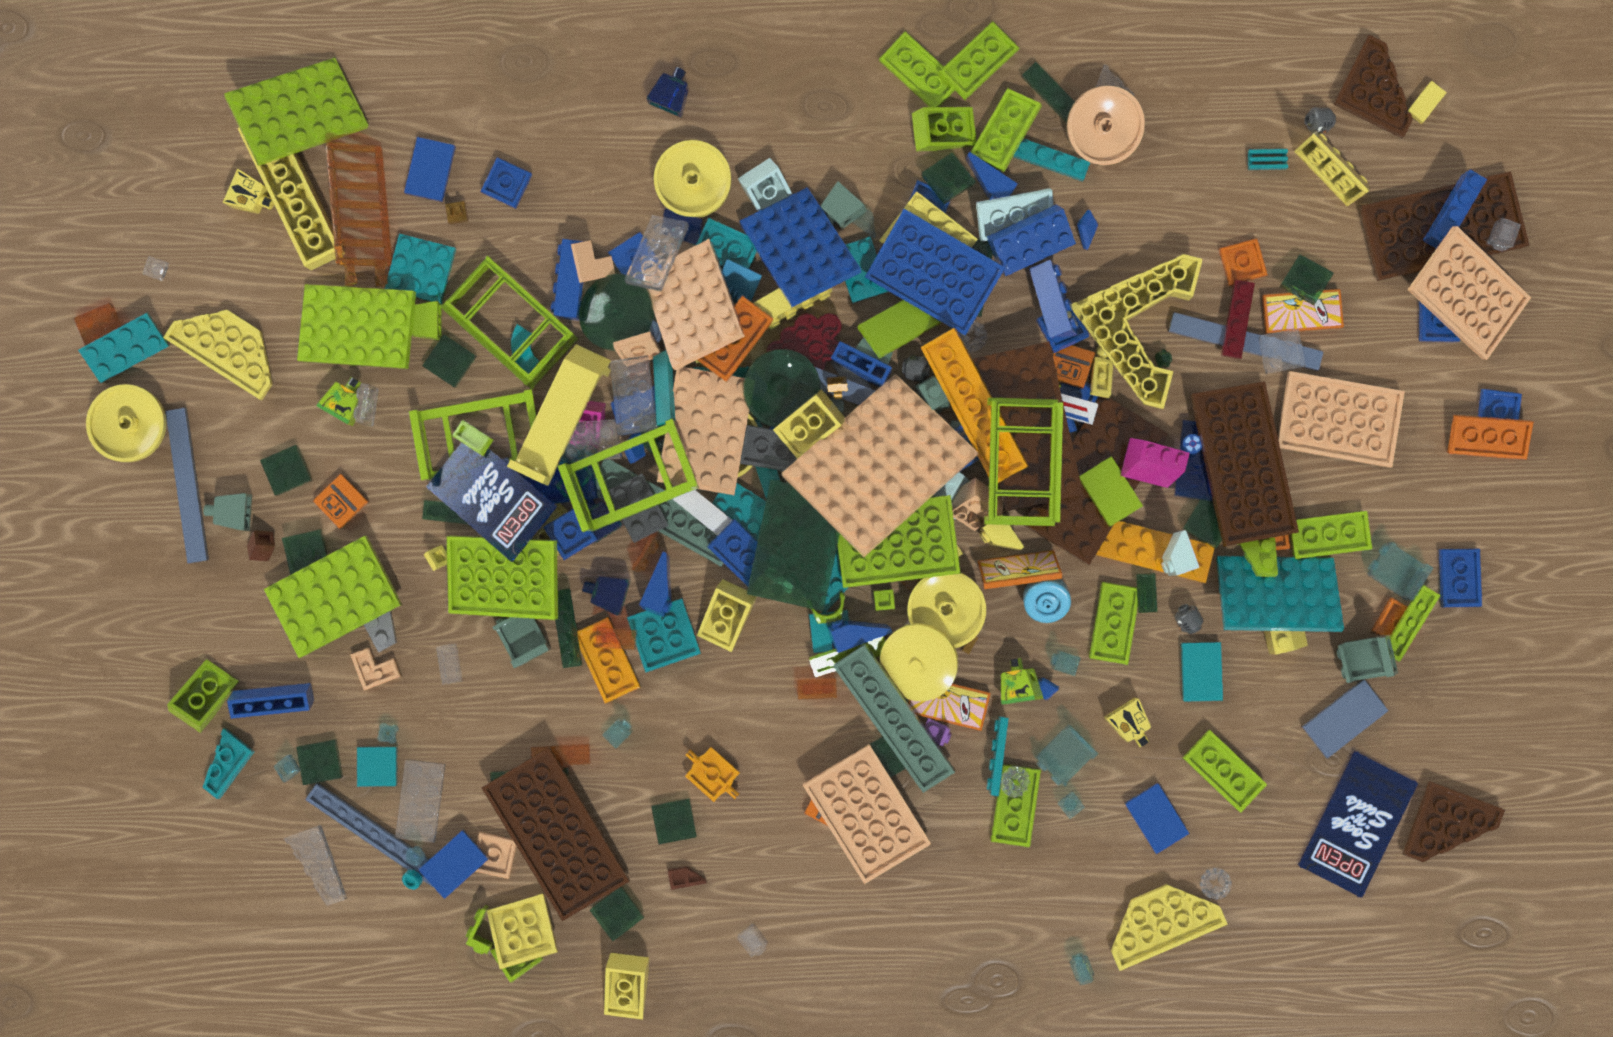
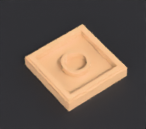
(637, 346)
(500, 852)

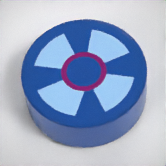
(1192, 444)

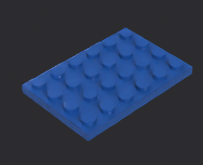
(800, 247)
(934, 272)

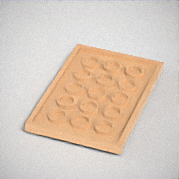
(1469, 293)
(695, 307)
(1340, 419)
(711, 428)
(866, 813)

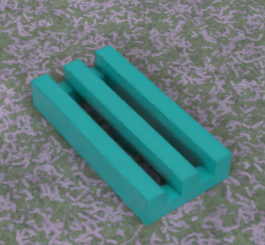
(1284, 159)

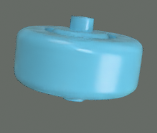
(1047, 600)

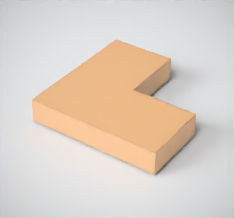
(587, 266)
(371, 673)

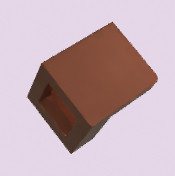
(260, 545)

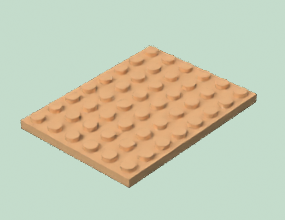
(879, 465)

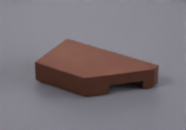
(684, 877)

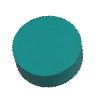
(412, 879)

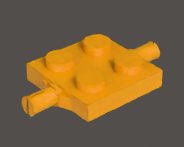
(712, 774)

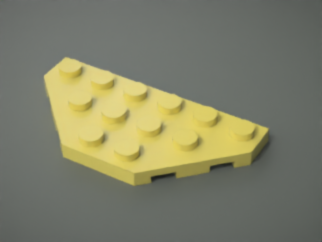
(227, 347)
(1161, 922)

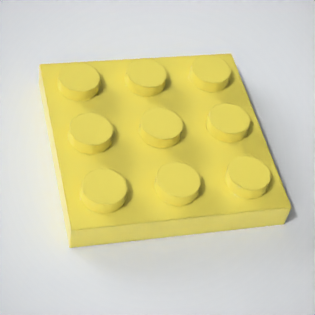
(522, 931)

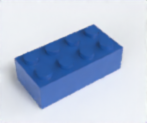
(1031, 239)

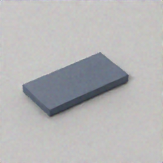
(1345, 718)

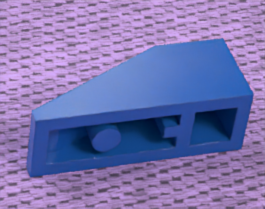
(990, 179)
(862, 364)
(658, 592)
(850, 634)

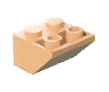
(972, 504)

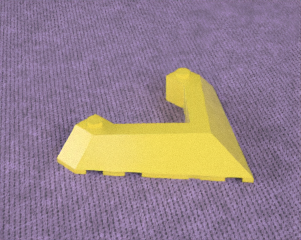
(1107, 315)

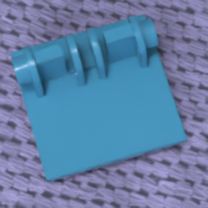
(740, 280)

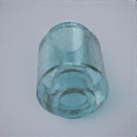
(1082, 969)

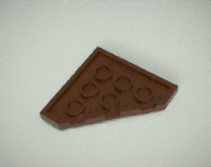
(1374, 91)
(1448, 820)

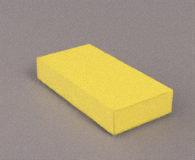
(1426, 102)

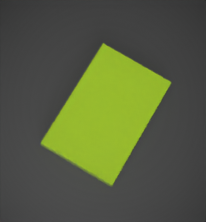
(1110, 491)

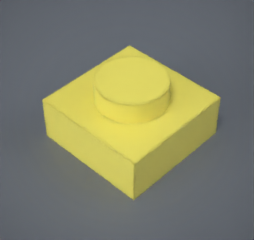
(436, 557)

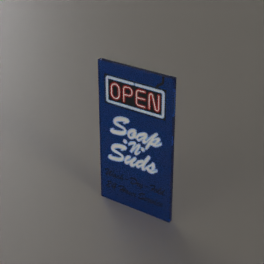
(492, 499)
(1358, 824)

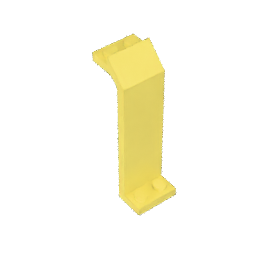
(560, 414)

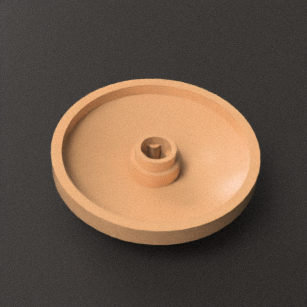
(1105, 125)

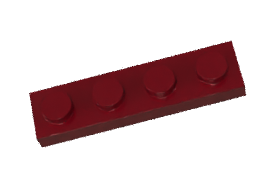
(1237, 319)

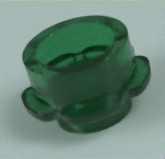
(1163, 358)

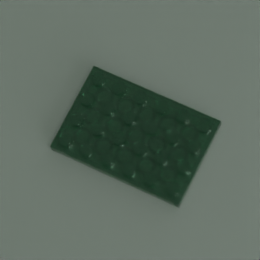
(793, 550)

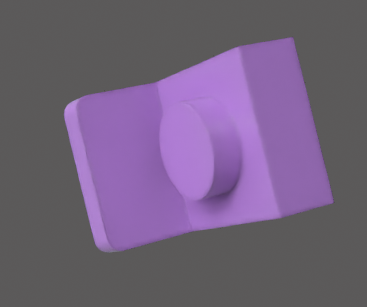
(938, 731)

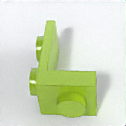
(478, 943)

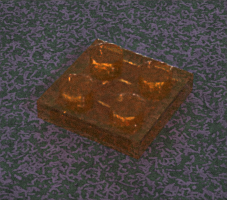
(97, 323)

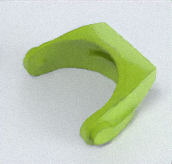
(837, 615)

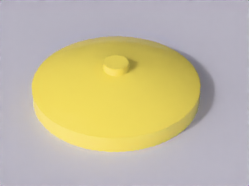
(692, 178)
(126, 423)
(949, 604)
(920, 661)

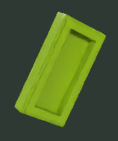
(472, 437)

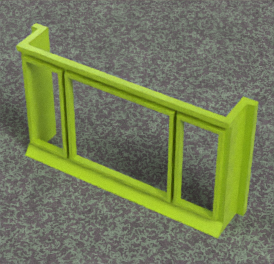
(547, 362)
(419, 433)
(1055, 462)
(577, 497)

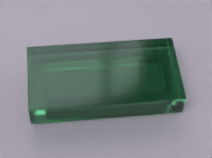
(1146, 593)

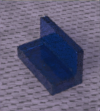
(694, 229)

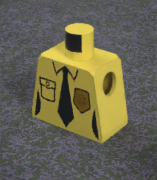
(247, 194)
(1130, 722)

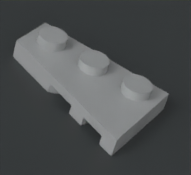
(382, 631)

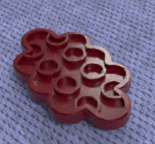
(811, 338)

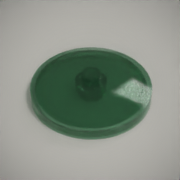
(615, 311)
(779, 385)

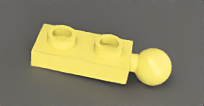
(1101, 375)

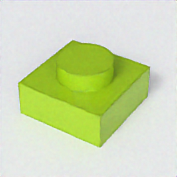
(884, 600)

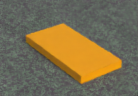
(607, 665)

